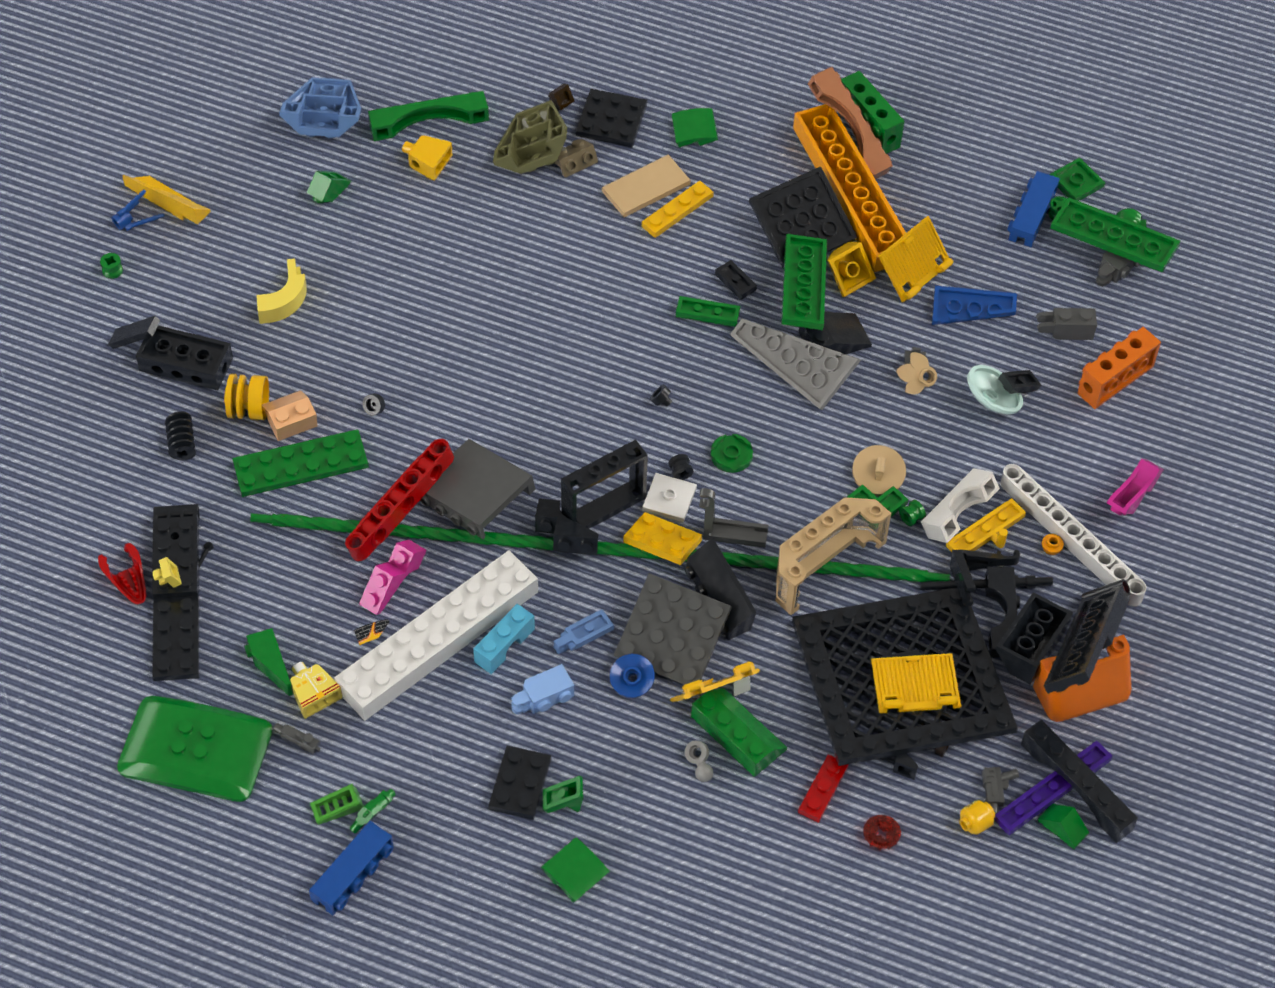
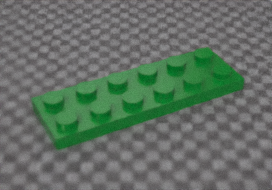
(1115, 234)
(804, 282)
(300, 463)

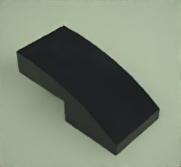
(903, 765)

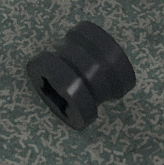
(680, 466)

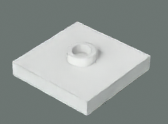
(669, 497)

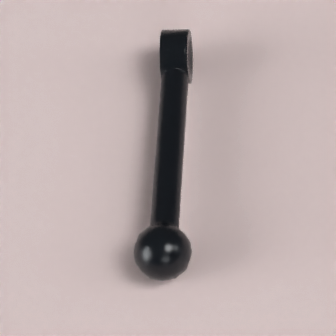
(208, 547)

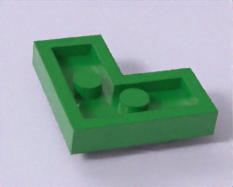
(891, 499)

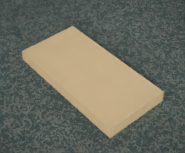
(646, 185)

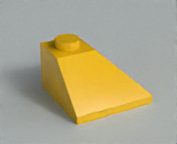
(850, 267)

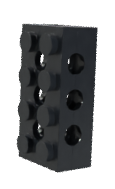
(185, 357)

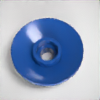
(632, 665)

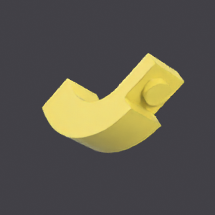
(286, 301)

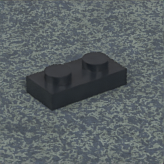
(735, 279)
(1019, 381)

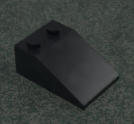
(840, 333)

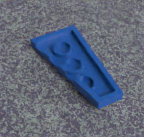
(965, 304)

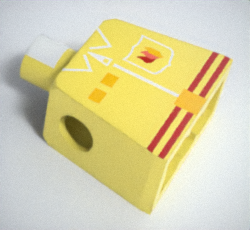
(313, 688)

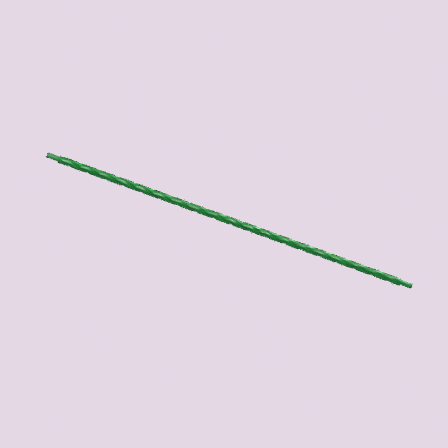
(604, 548)

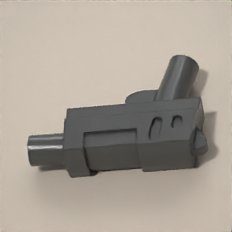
(303, 740)
(994, 783)

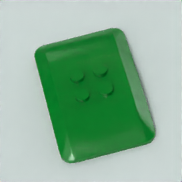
(195, 748)

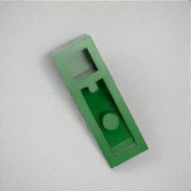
(268, 659)

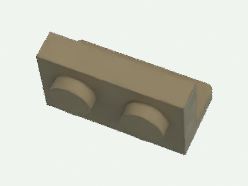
(576, 157)

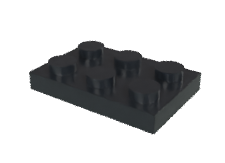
(519, 782)

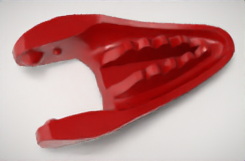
(130, 581)

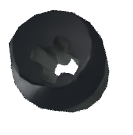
(180, 436)

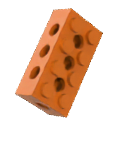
(1118, 367)

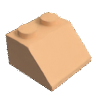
(290, 415)

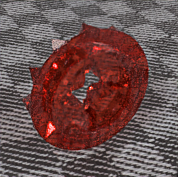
(885, 823)

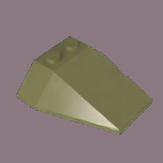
(532, 139)

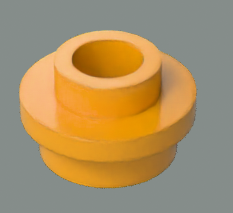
(1052, 549)

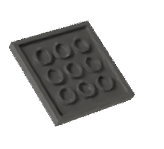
(673, 629)

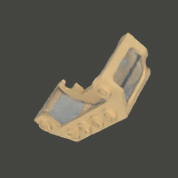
(823, 539)

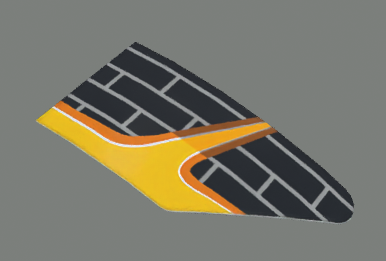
(370, 631)

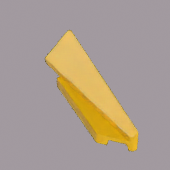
(167, 198)

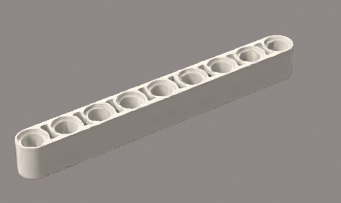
(1068, 525)

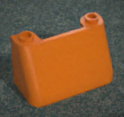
(1107, 685)

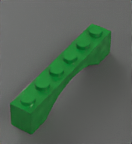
(389, 121)

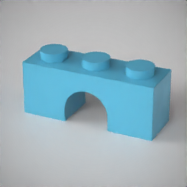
(493, 647)

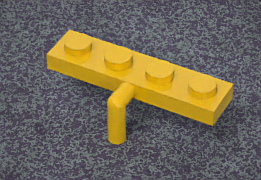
(990, 527)

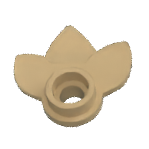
(914, 372)

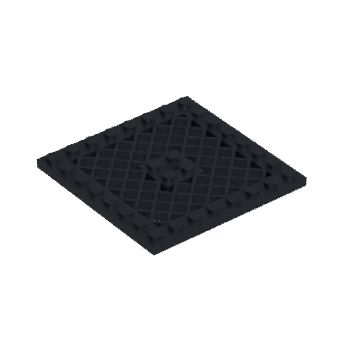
(912, 738)

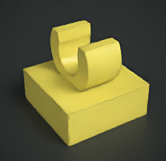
(167, 573)

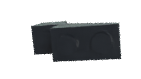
(568, 535)

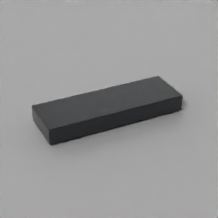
(134, 332)

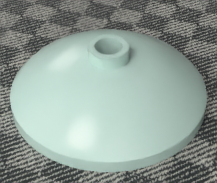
(990, 392)

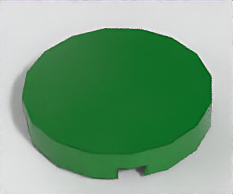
(731, 453)

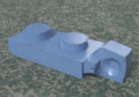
(583, 632)

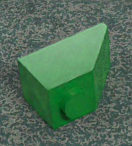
(327, 186)

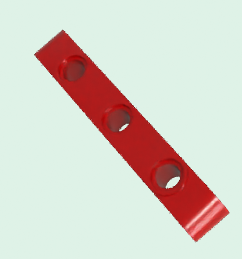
(399, 500)

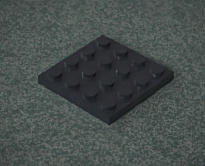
(802, 208)

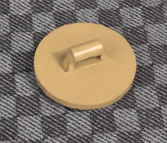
(879, 469)

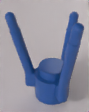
(124, 218)

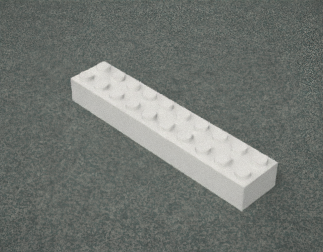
(436, 635)

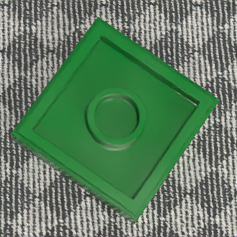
(1078, 180)

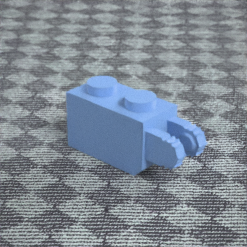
(544, 691)

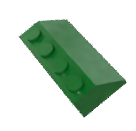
(737, 730)

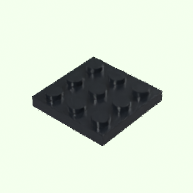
(611, 117)

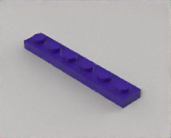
(1047, 792)

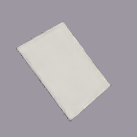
(741, 686)

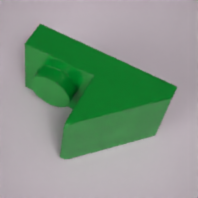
(564, 794)

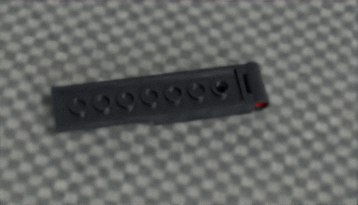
(178, 607)
(1088, 634)

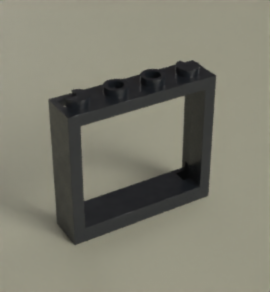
(613, 502)

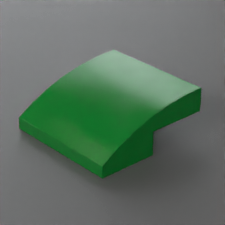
(694, 126)
(575, 869)

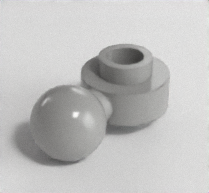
(703, 771)

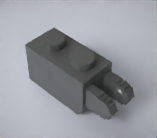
(1113, 268)
(1068, 323)

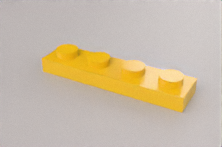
(677, 209)

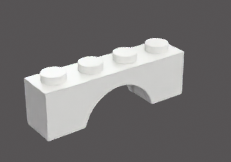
(974, 488)

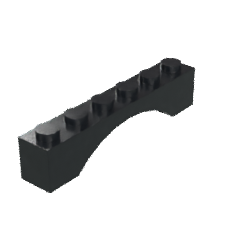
(1107, 808)

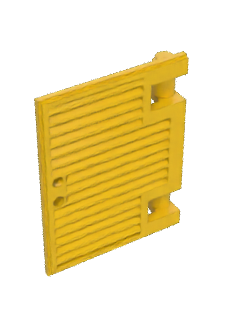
(913, 259)
(915, 683)
(699, 686)

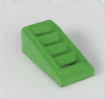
(347, 809)

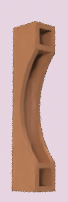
(830, 91)

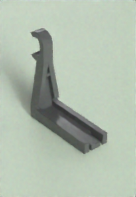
(729, 530)

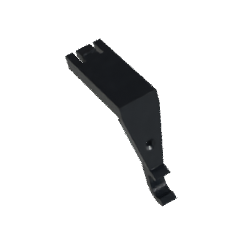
(965, 560)

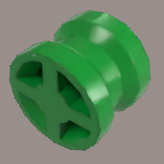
(1055, 206)
(111, 265)
(912, 513)

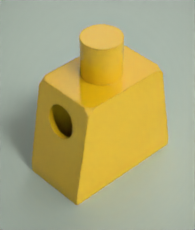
(428, 155)

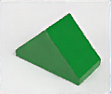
(1065, 824)

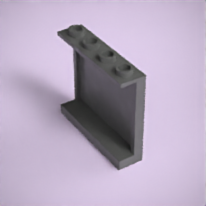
(476, 487)

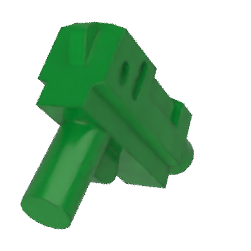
(372, 809)

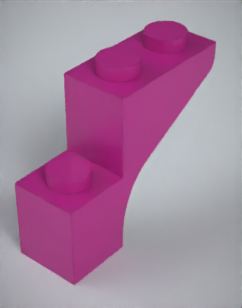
(1131, 492)
(389, 575)

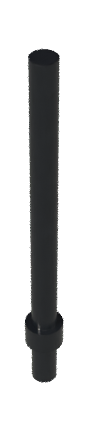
(1028, 582)

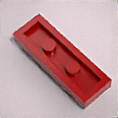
(822, 789)

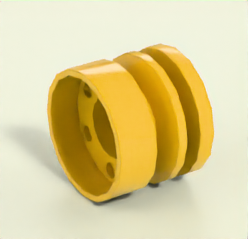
(243, 396)

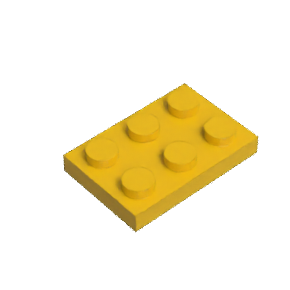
(662, 538)

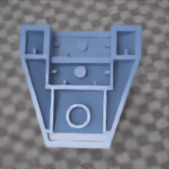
(322, 108)

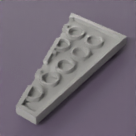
(803, 364)

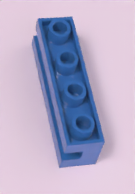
(1033, 208)
(352, 868)

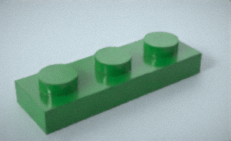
(708, 311)

